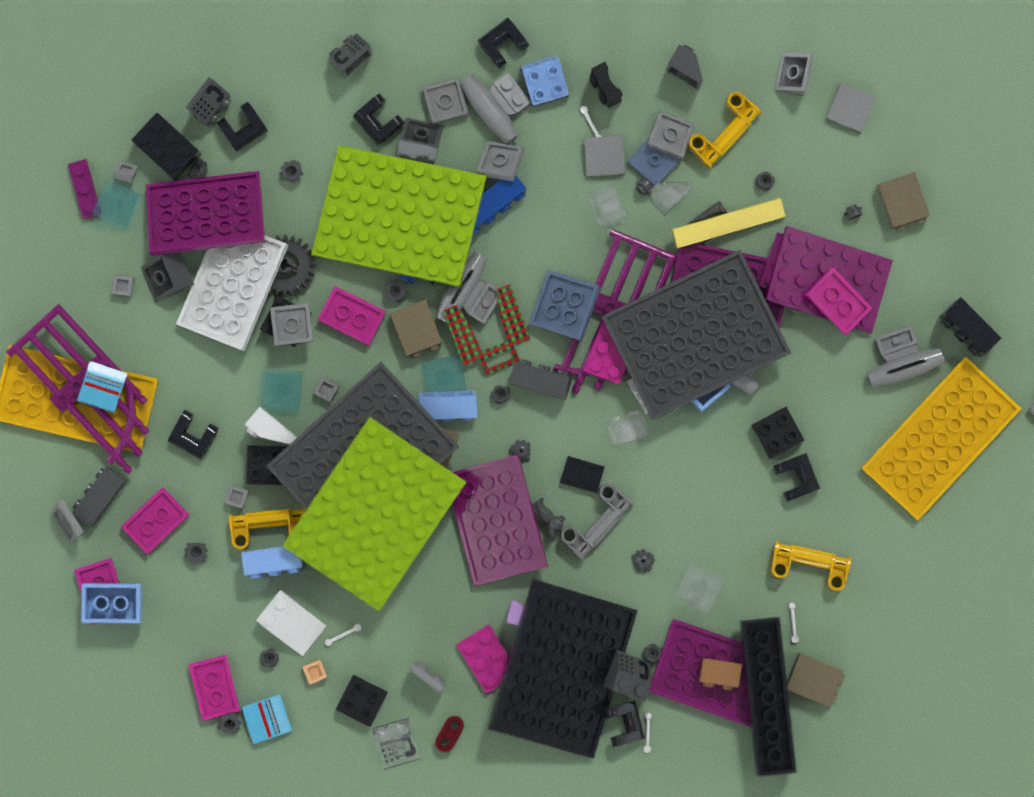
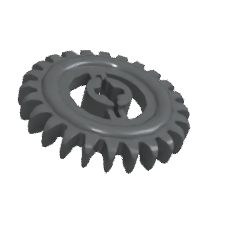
(303, 270)

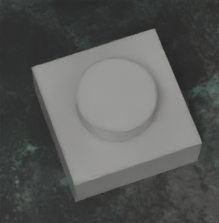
(125, 171)
(122, 285)
(326, 389)
(236, 496)

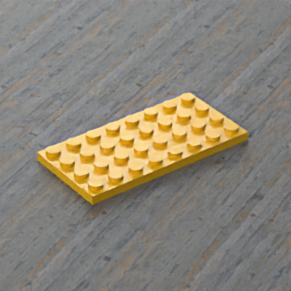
(28, 403)
(941, 438)

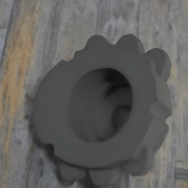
(288, 168)
(198, 169)
(390, 294)
(514, 450)
(195, 558)
(649, 560)
(229, 726)

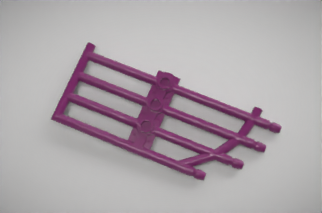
(607, 304)
(68, 394)

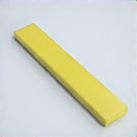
(728, 222)

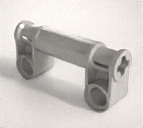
(601, 526)

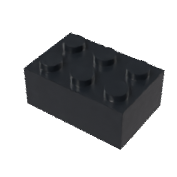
(166, 146)
(969, 327)

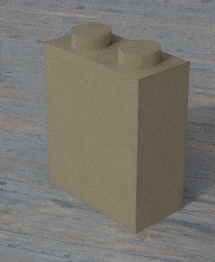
(903, 201)
(416, 329)
(815, 680)

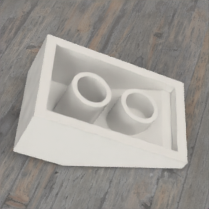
(267, 427)
(291, 622)

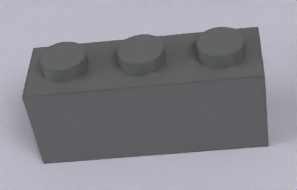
(541, 379)
(98, 496)

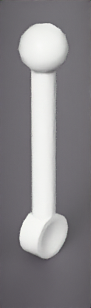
(584, 110)
(794, 638)
(328, 642)
(647, 748)

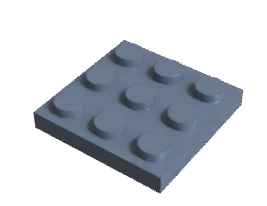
(565, 305)

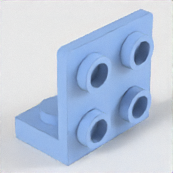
(545, 80)

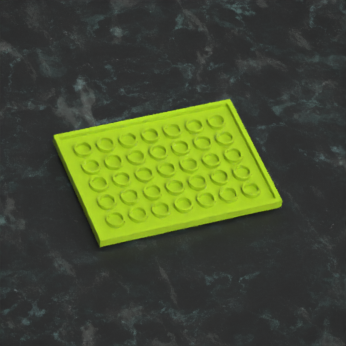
(399, 216)
(374, 514)

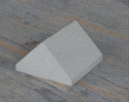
(794, 73)

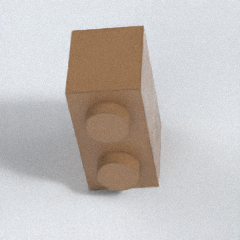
(720, 673)

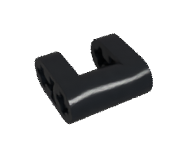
(499, 35)
(370, 123)
(247, 133)
(188, 442)
(804, 473)
(631, 721)

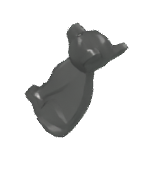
(545, 516)

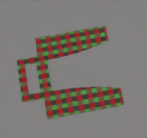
(467, 343)

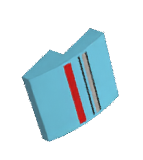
(102, 387)
(266, 719)

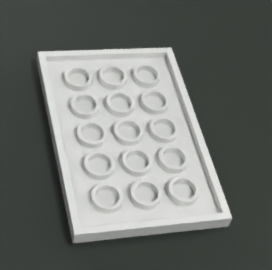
(232, 291)

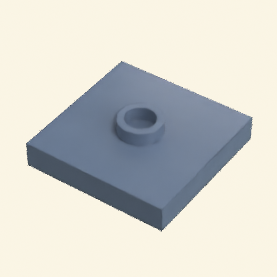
(652, 163)

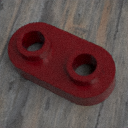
(449, 733)

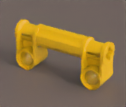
(730, 133)
(262, 520)
(813, 558)

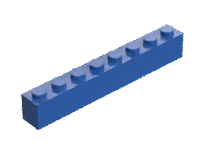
(493, 201)

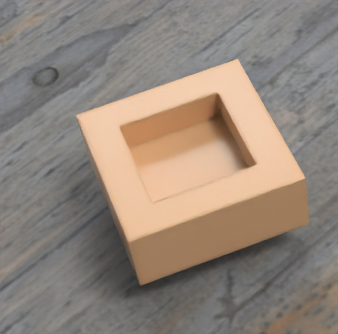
(315, 671)

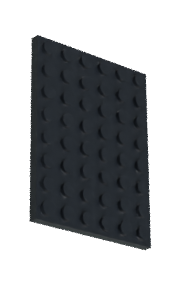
(559, 669)

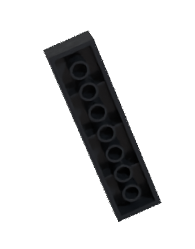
(767, 696)

